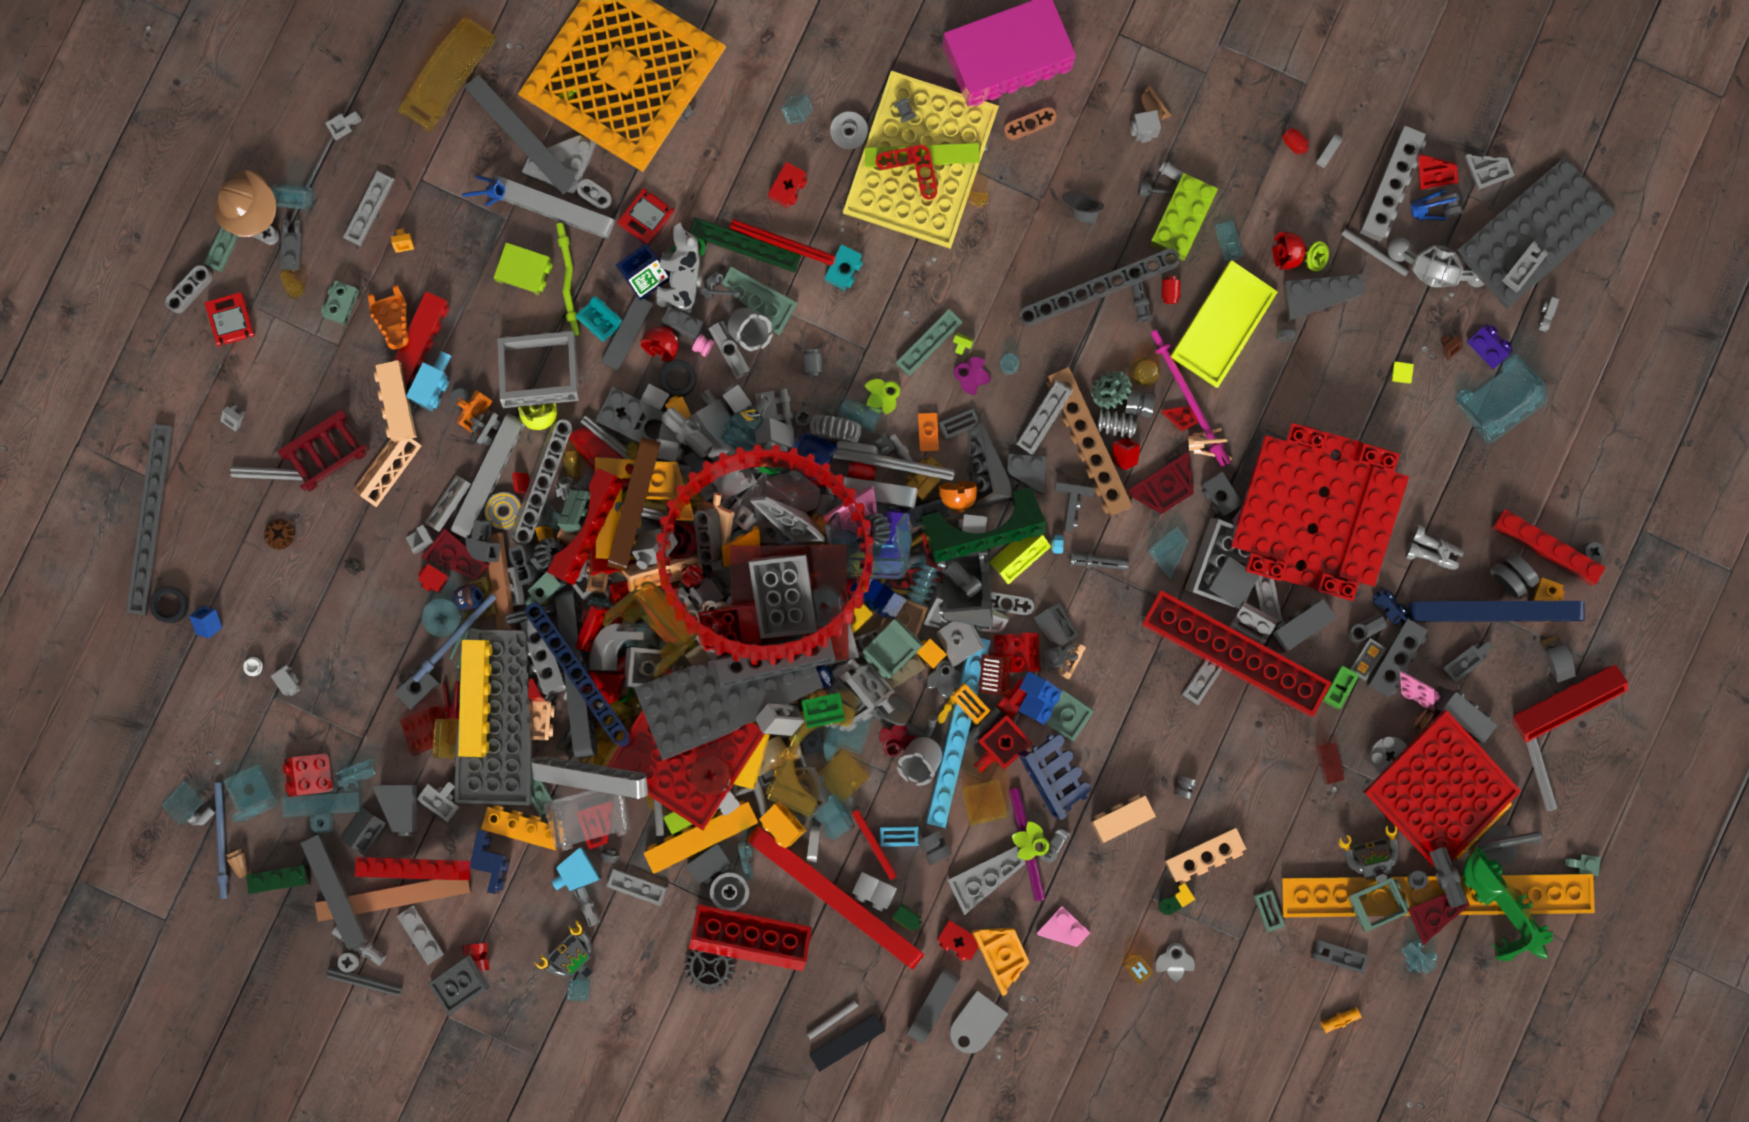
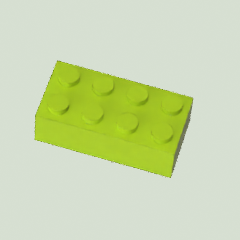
(1184, 215)

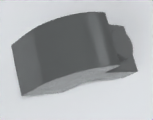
(480, 545)
(1559, 658)

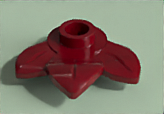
(895, 736)

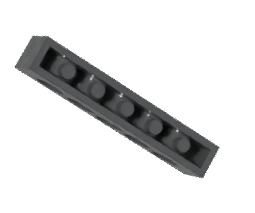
(748, 673)

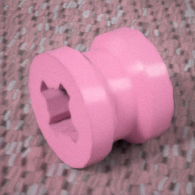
(703, 345)

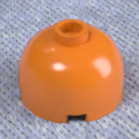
(958, 496)

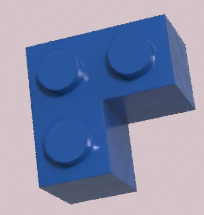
(1039, 699)

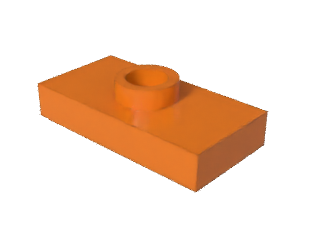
(928, 432)

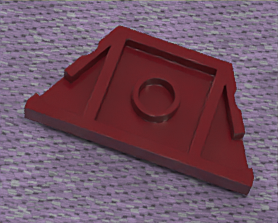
(1166, 486)

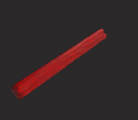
(782, 242)

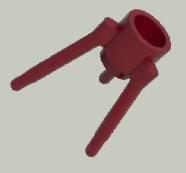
(453, 710)

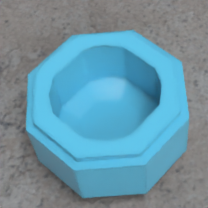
(1057, 544)

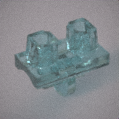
(1417, 959)

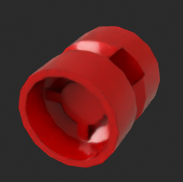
(478, 953)

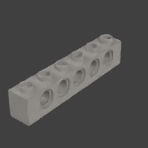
(1407, 137)

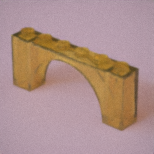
(786, 787)

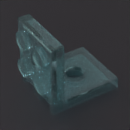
(252, 805)

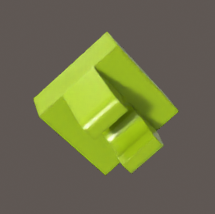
(962, 341)

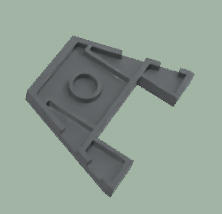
(811, 783)

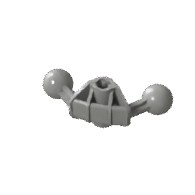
(1434, 266)

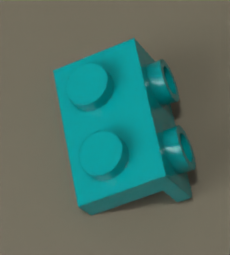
(599, 319)

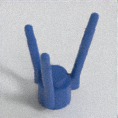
(494, 190)
(1420, 207)

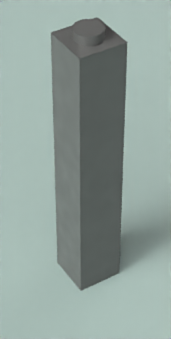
(334, 893)

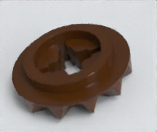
(279, 543)

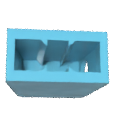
(575, 872)

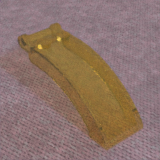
(447, 71)

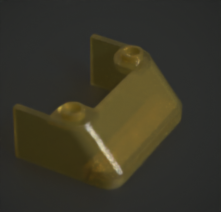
(650, 604)

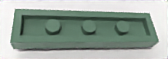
(929, 343)

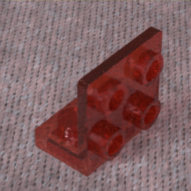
(420, 729)

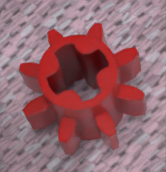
(691, 575)

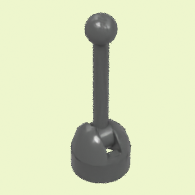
(1146, 189)

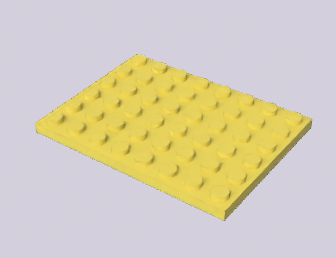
(893, 195)

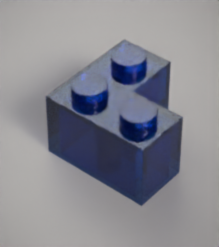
(882, 598)

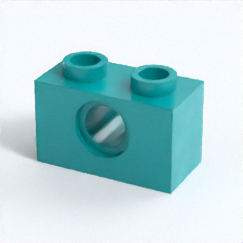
(848, 257)

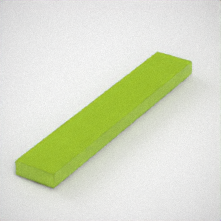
(940, 154)

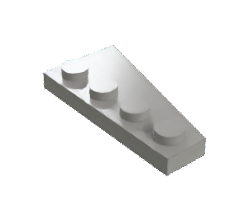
(984, 878)

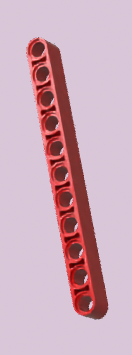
(835, 898)

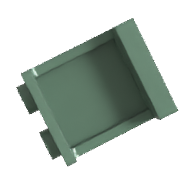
(892, 648)

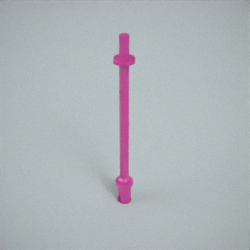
(1216, 448)

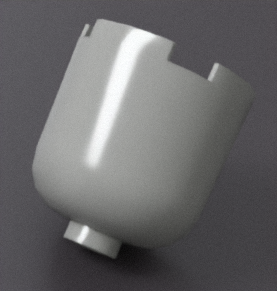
(750, 329)
(920, 760)

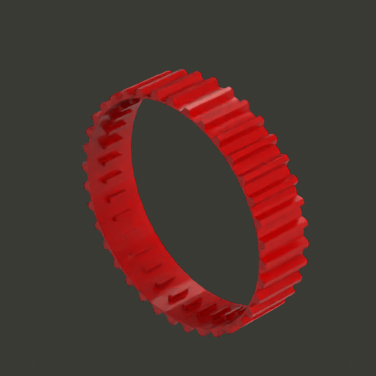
(761, 458)

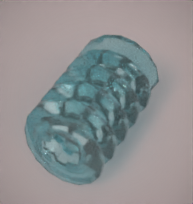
(923, 584)

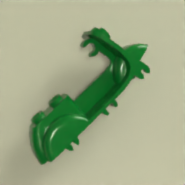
(1489, 885)

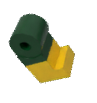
(1177, 901)

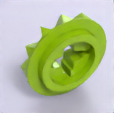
(1321, 259)

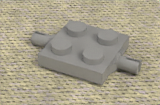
(870, 686)

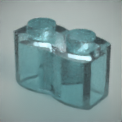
(834, 818)

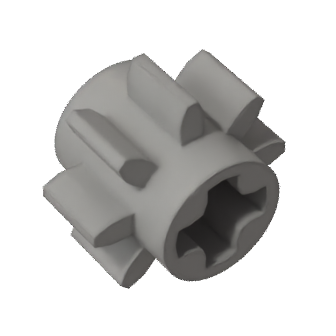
(564, 486)

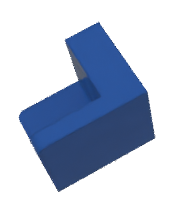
(205, 621)

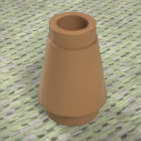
(238, 862)

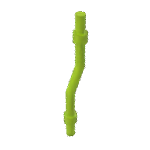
(563, 242)

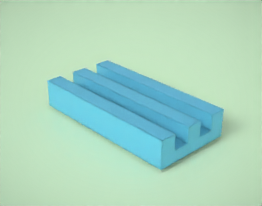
(882, 836)

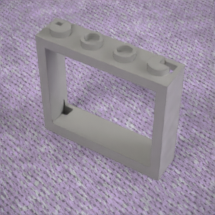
(542, 395)

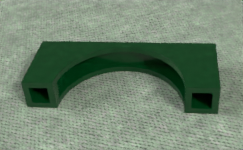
(950, 542)

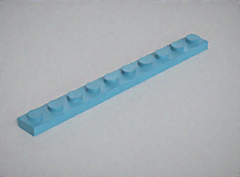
(954, 744)

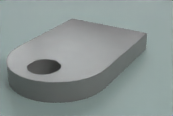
(977, 1022)

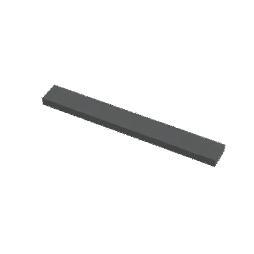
(520, 134)

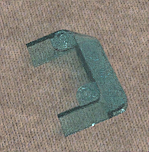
(888, 559)

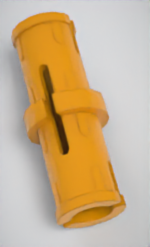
(1341, 1020)

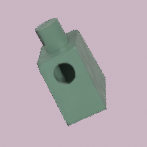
(550, 586)

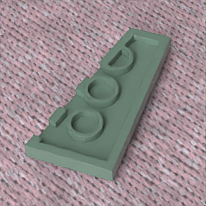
(761, 298)

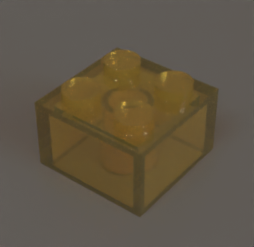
(984, 802)

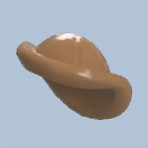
(245, 204)

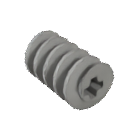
(1117, 423)

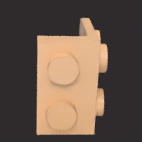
(540, 720)

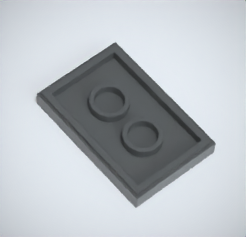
(459, 985)

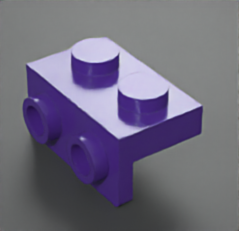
(1490, 345)

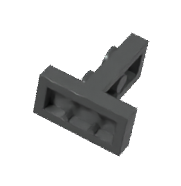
(1074, 502)

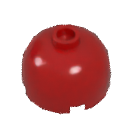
(1288, 251)
(661, 342)

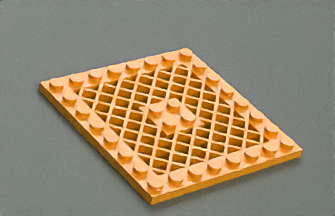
(622, 73)

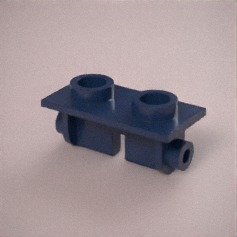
(1388, 600)

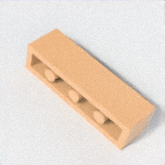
(396, 404)

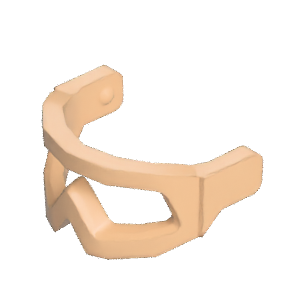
(1080, 649)

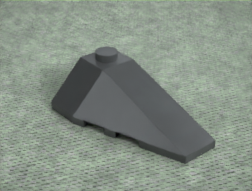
(986, 470)

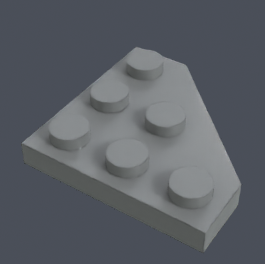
(572, 154)

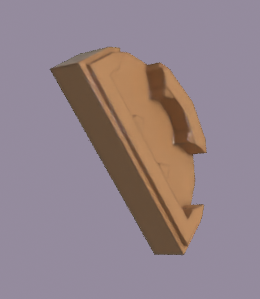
(1151, 102)

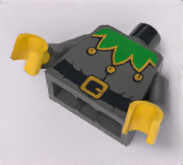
(1374, 857)
(570, 955)

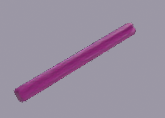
(1021, 825)

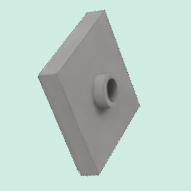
(959, 641)

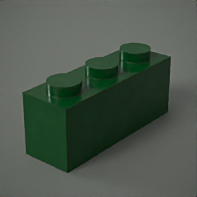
(278, 879)

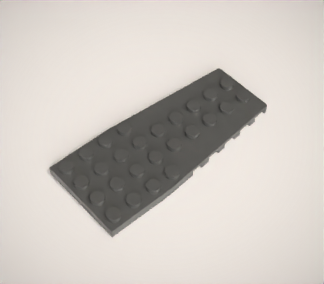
(693, 710)
(506, 771)

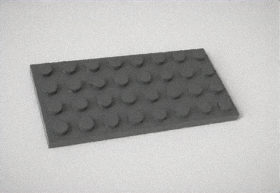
(1553, 212)

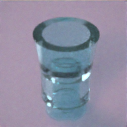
(862, 414)

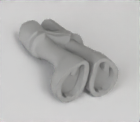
(1442, 547)

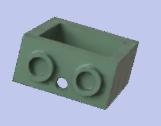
(1361, 914)

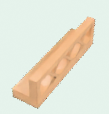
(380, 467)
(651, 573)

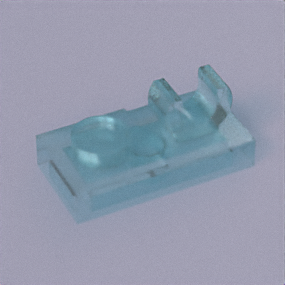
(1229, 241)
(357, 772)

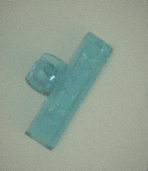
(321, 808)

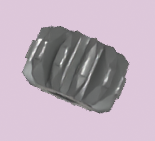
(879, 529)
(547, 550)

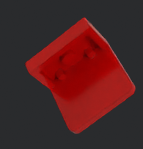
(307, 775)

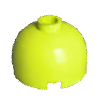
(538, 416)

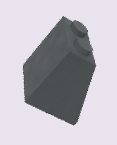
(399, 807)

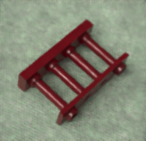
(306, 442)

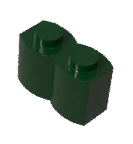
(907, 918)

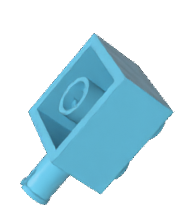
(430, 383)

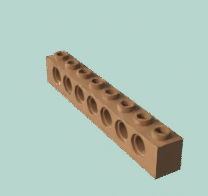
(1090, 431)

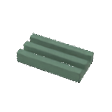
(1270, 892)

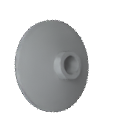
(851, 121)

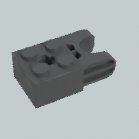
(637, 415)

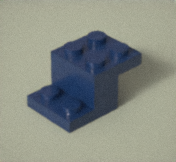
(489, 862)

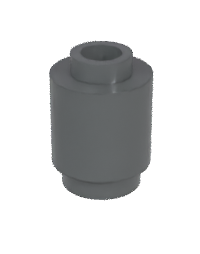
(812, 363)

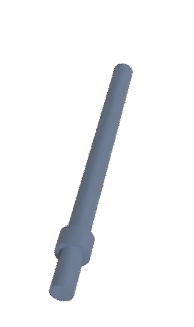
(428, 664)
(223, 878)

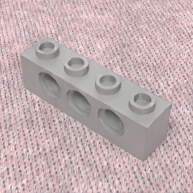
(556, 681)

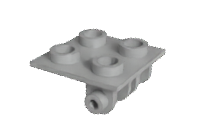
(734, 482)

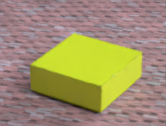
(1402, 372)

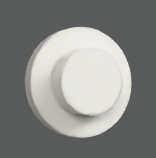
(253, 666)

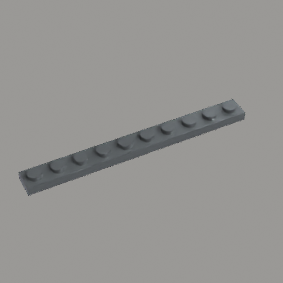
(149, 519)

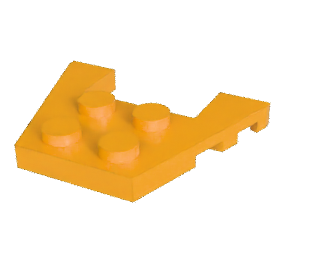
(664, 484)

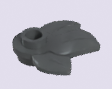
(944, 682)

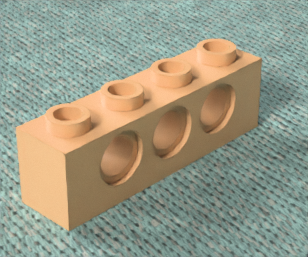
(1176, 863)

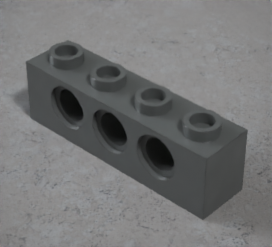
(1378, 681)

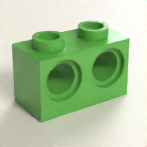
(1340, 687)

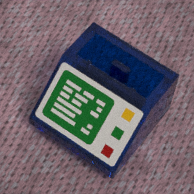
(642, 271)

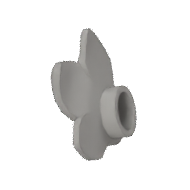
(1175, 965)

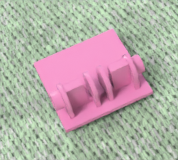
(1418, 691)

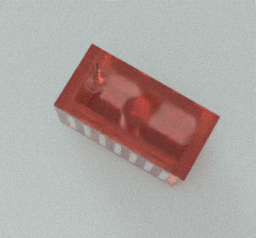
(995, 673)

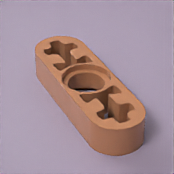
(1045, 123)

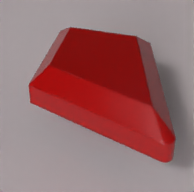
(1181, 417)

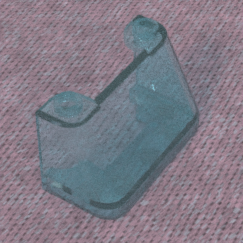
(1504, 400)

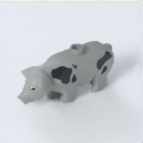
(684, 272)

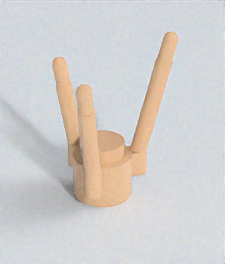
(1197, 442)

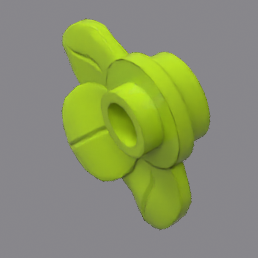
(879, 395)
(1028, 840)

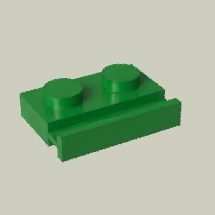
(823, 710)

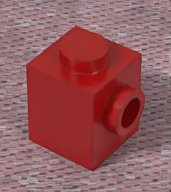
(432, 578)

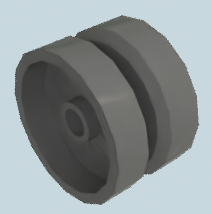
(1514, 575)

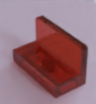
(1330, 763)

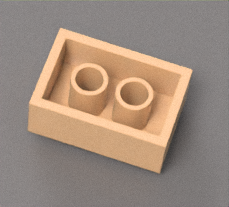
(1122, 818)

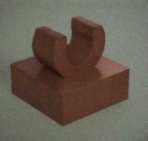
(1451, 346)

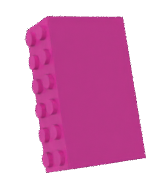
(1008, 51)

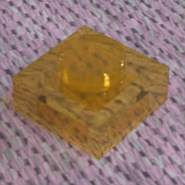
(978, 198)

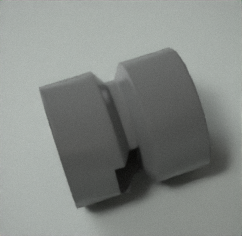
(1139, 403)
(934, 847)

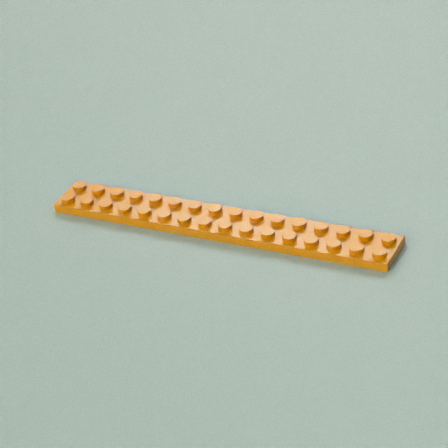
(1329, 895)

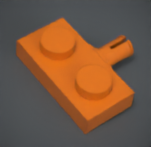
(477, 404)

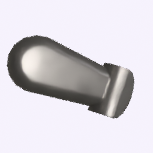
(1055, 844)

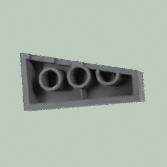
(1318, 294)

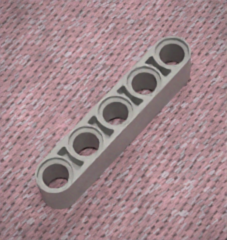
(884, 493)

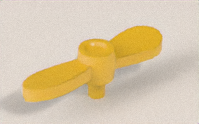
(947, 707)

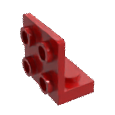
(1022, 648)

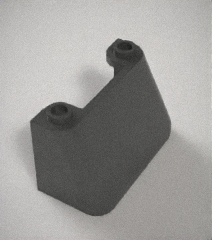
(979, 607)

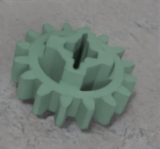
(1111, 389)

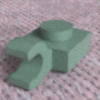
(1585, 864)

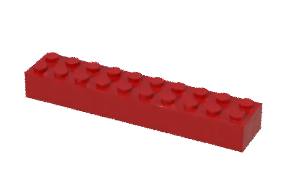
(1236, 654)

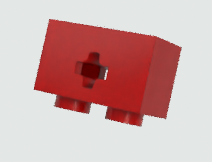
(788, 175)
(953, 931)

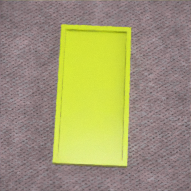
(1223, 324)

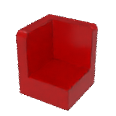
(1125, 453)

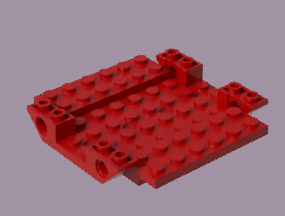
(1350, 520)

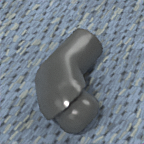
(712, 282)

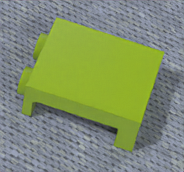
(523, 269)

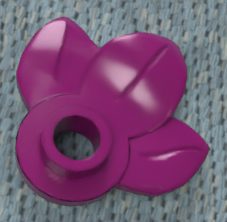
(975, 375)

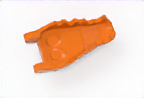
(390, 317)

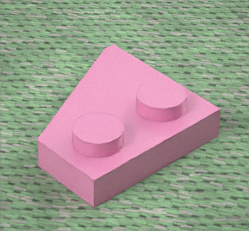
(1064, 928)

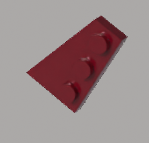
(453, 554)
(1433, 915)

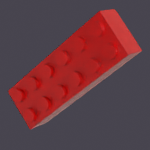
(750, 937)

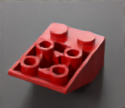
(734, 622)

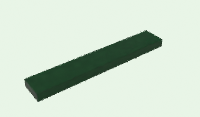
(745, 245)

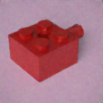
(992, 744)

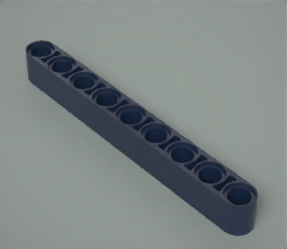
(1497, 611)
(581, 682)

